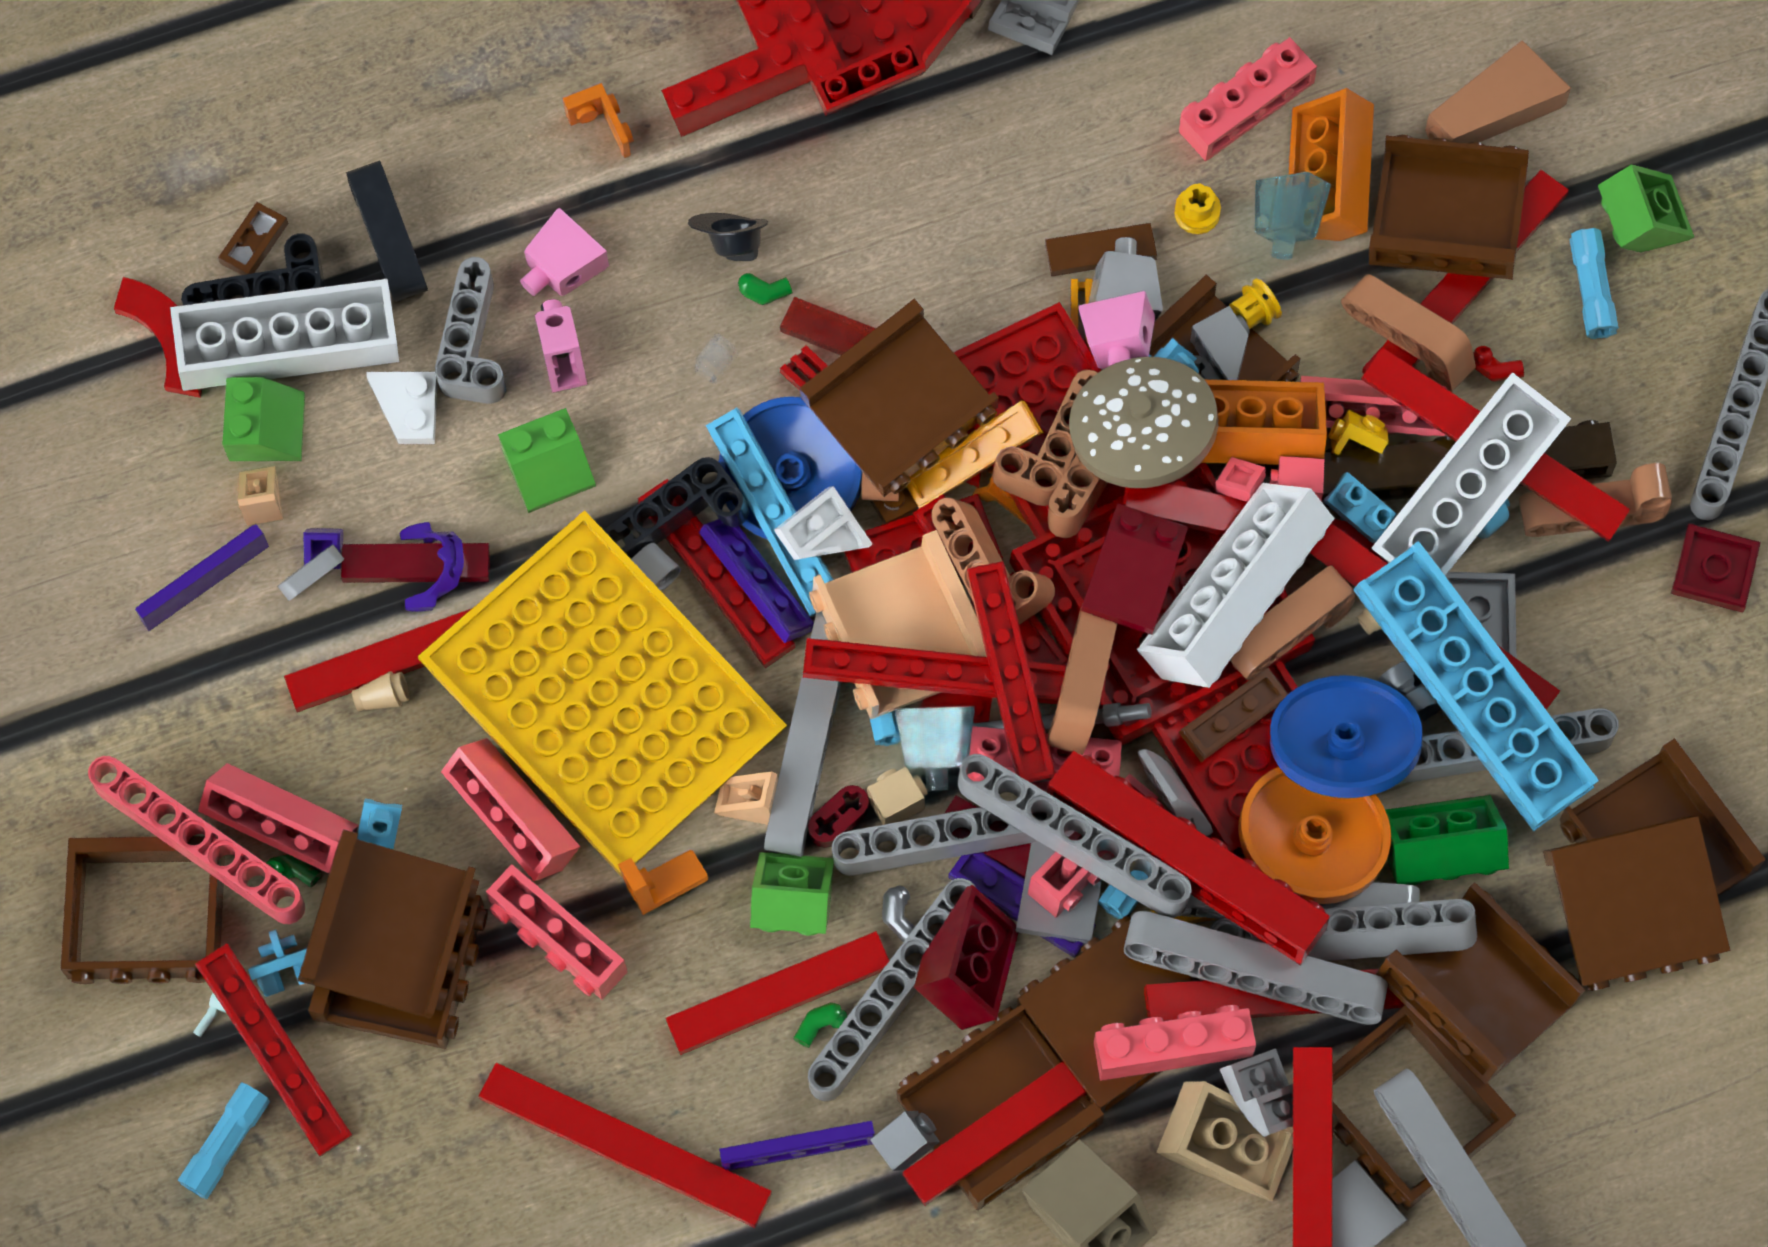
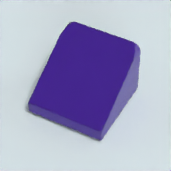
(319, 539)

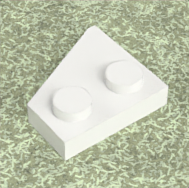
(407, 403)
(822, 528)

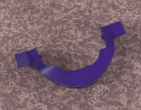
(453, 560)

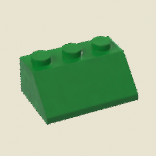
(1447, 840)

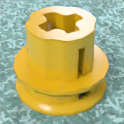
(1195, 218)
(1264, 311)

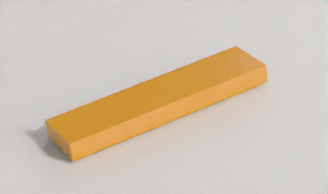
(975, 454)

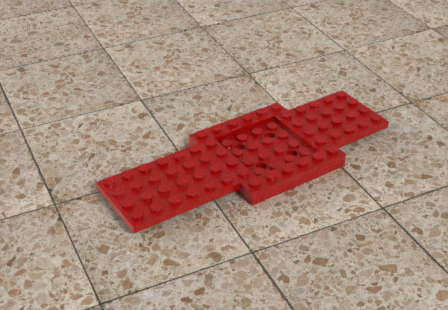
(1037, 365)

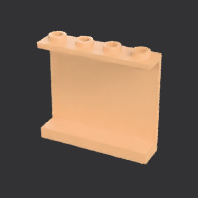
(900, 604)

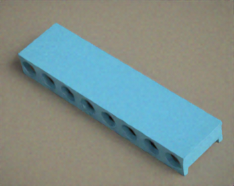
(1476, 686)

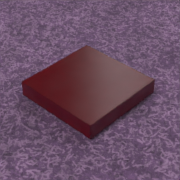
(1715, 568)

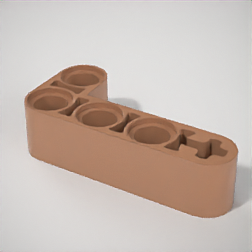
(1413, 328)
(1046, 464)
(1644, 493)
(1065, 521)
(959, 526)
(1316, 603)
(1082, 683)

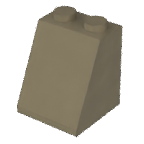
(1088, 1202)

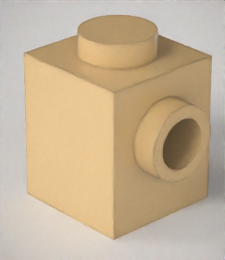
(897, 795)

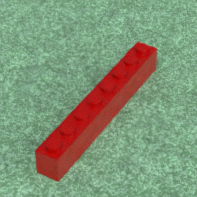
(1216, 875)

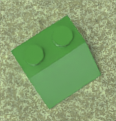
(1644, 209)
(262, 420)
(546, 460)
(792, 893)

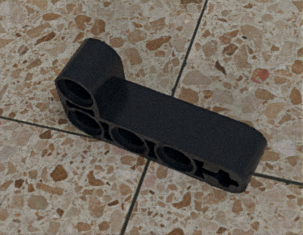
(386, 231)
(292, 278)
(671, 517)

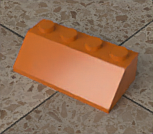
(1335, 143)
(1268, 421)

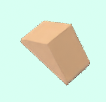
(259, 496)
(748, 797)

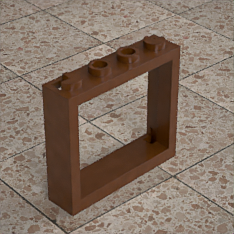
(127, 851)
(1480, 1094)

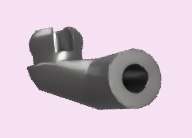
(893, 911)

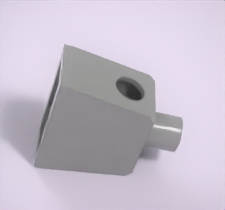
(1125, 274)

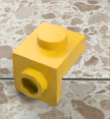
(1364, 430)

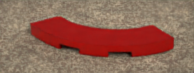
(153, 311)

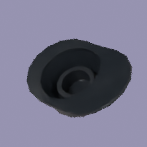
(731, 234)

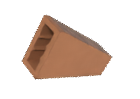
(1500, 98)

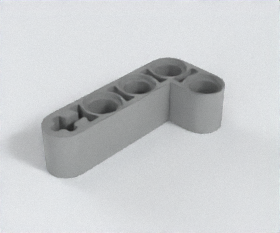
(469, 328)

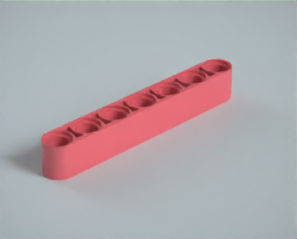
(186, 825)

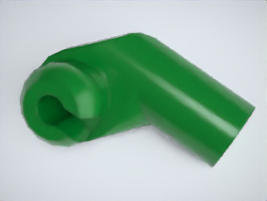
(761, 291)
(293, 867)
(818, 1018)

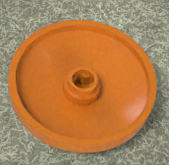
(1314, 841)

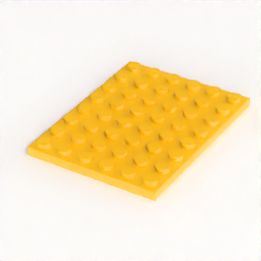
(602, 692)

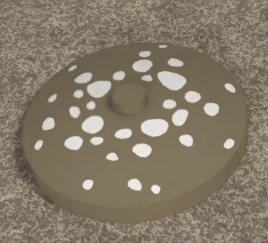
(1143, 422)

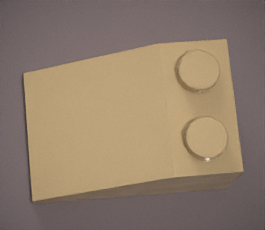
(1218, 1141)

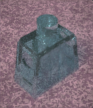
(1289, 210)
(935, 740)

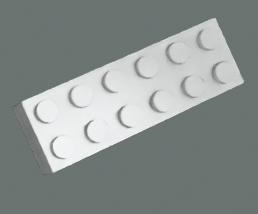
(285, 334)
(1475, 475)
(1236, 584)

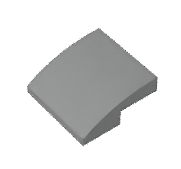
(1033, 21)
(1173, 790)
(1261, 1091)
(1362, 1210)

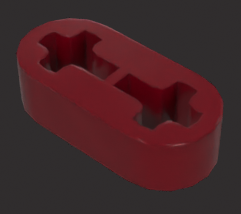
(833, 809)

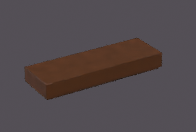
(1085, 250)
(1233, 715)

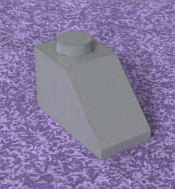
(1222, 342)

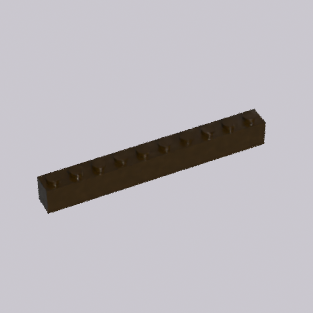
(1405, 466)

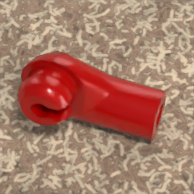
(1492, 368)

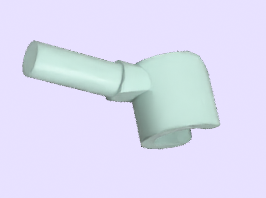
(212, 1012)

